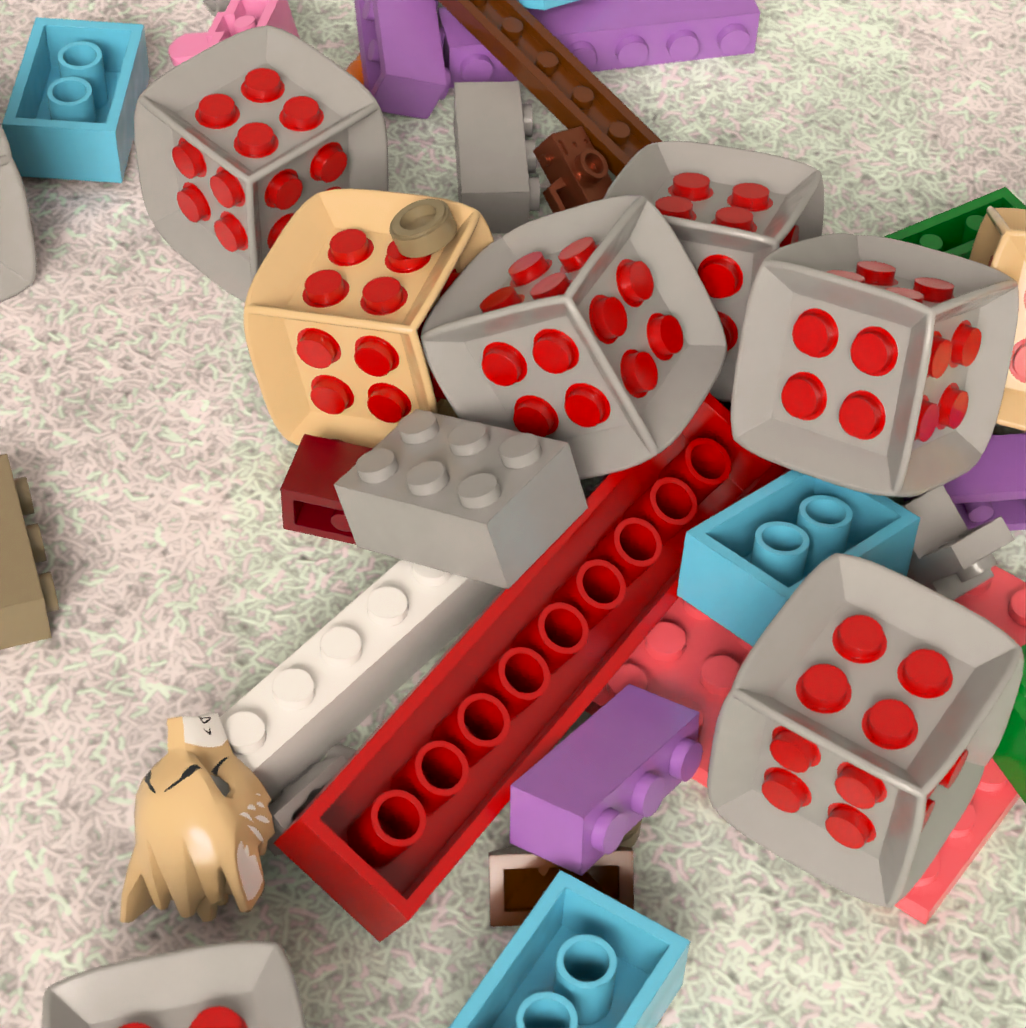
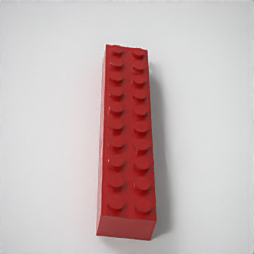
(515, 681)

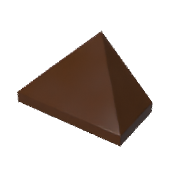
(521, 879)

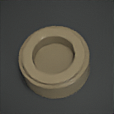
(423, 228)

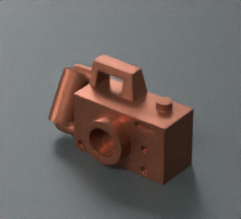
(573, 168)

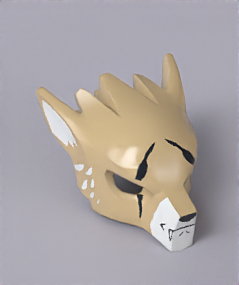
(189, 835)

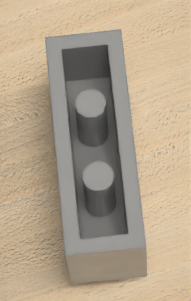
(493, 153)

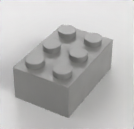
(462, 497)

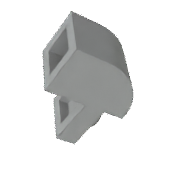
(946, 552)

